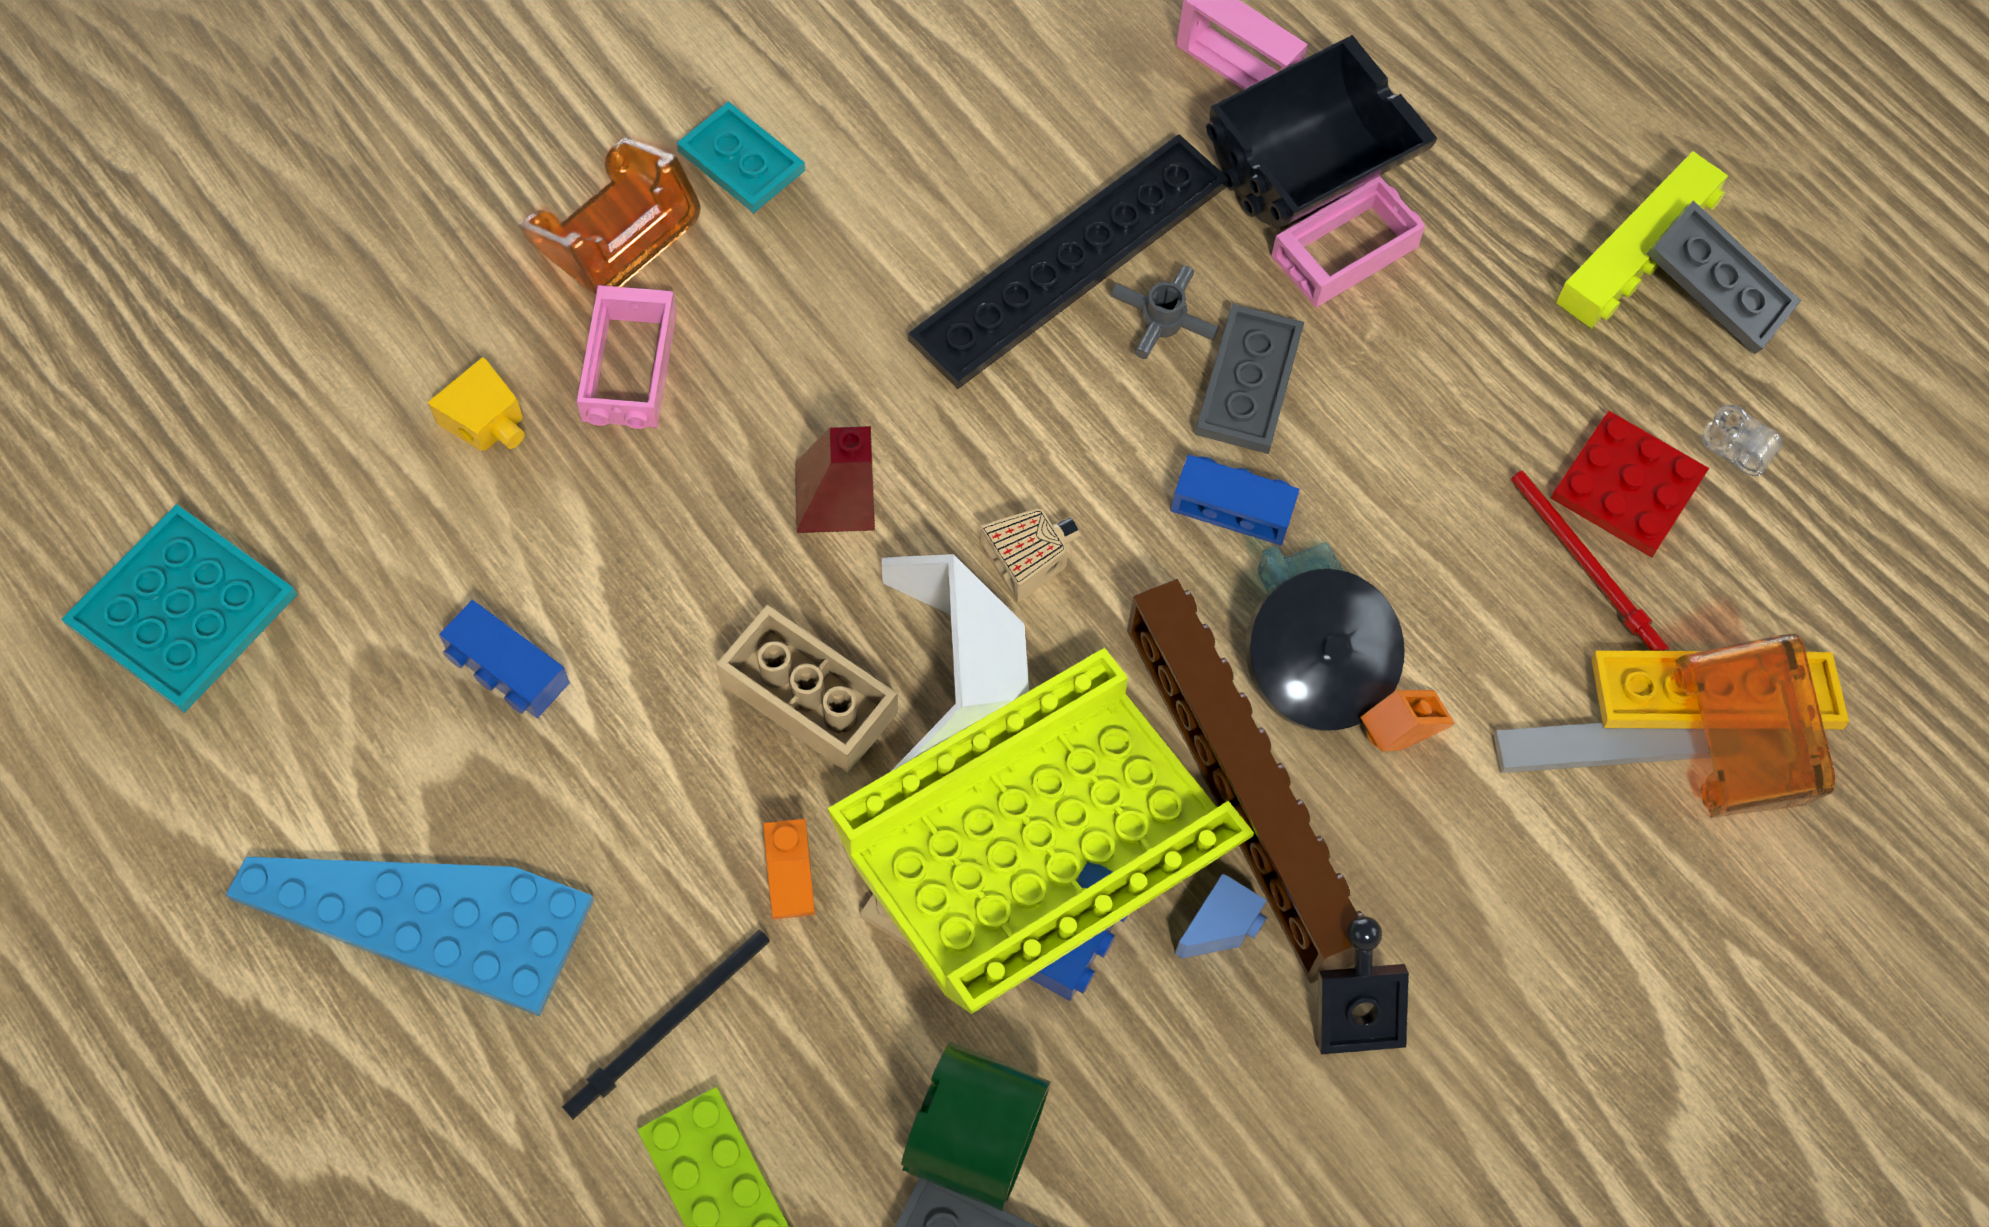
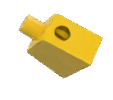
(479, 408)

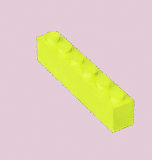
(1622, 258)

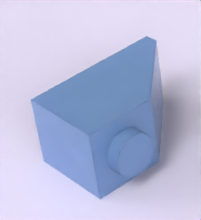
(1223, 920)

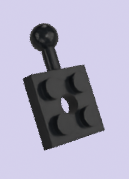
(1346, 988)

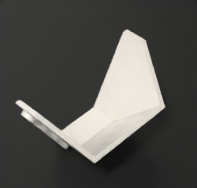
(985, 639)

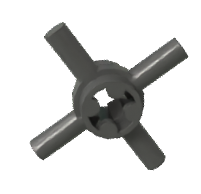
(1164, 311)

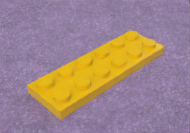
(1641, 690)

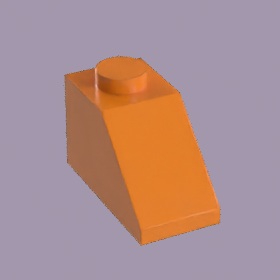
(1406, 719)
(789, 868)

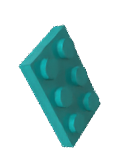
(741, 157)

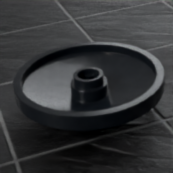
(1324, 649)

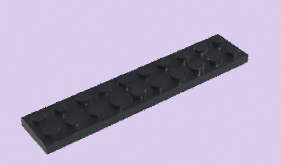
(1067, 261)

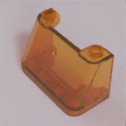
(624, 222)
(1759, 725)

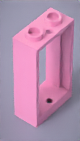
(1247, 25)
(1311, 277)
(626, 305)

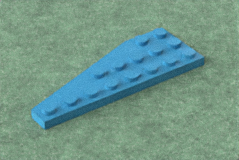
(460, 923)

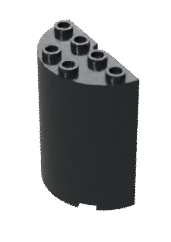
(1313, 133)

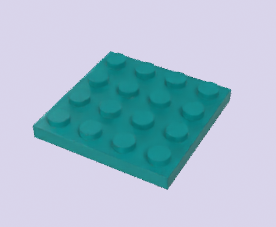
(180, 608)

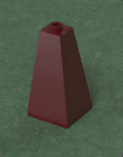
(836, 483)

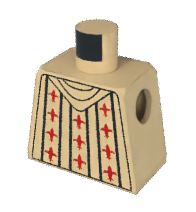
(1027, 549)

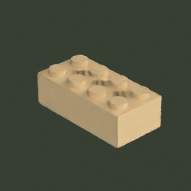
(779, 660)

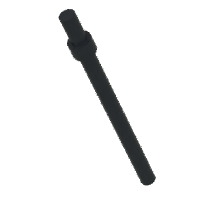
(603, 1081)

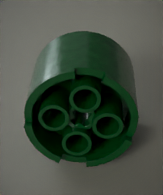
(975, 1126)

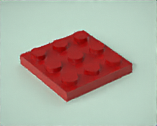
(1630, 483)

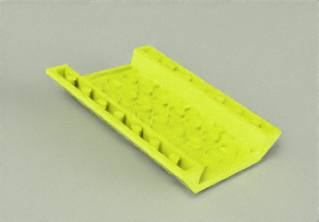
(994, 825)

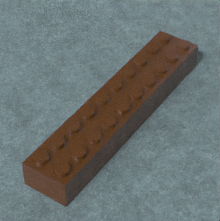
(1240, 769)

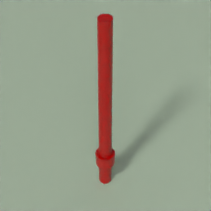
(1635, 620)

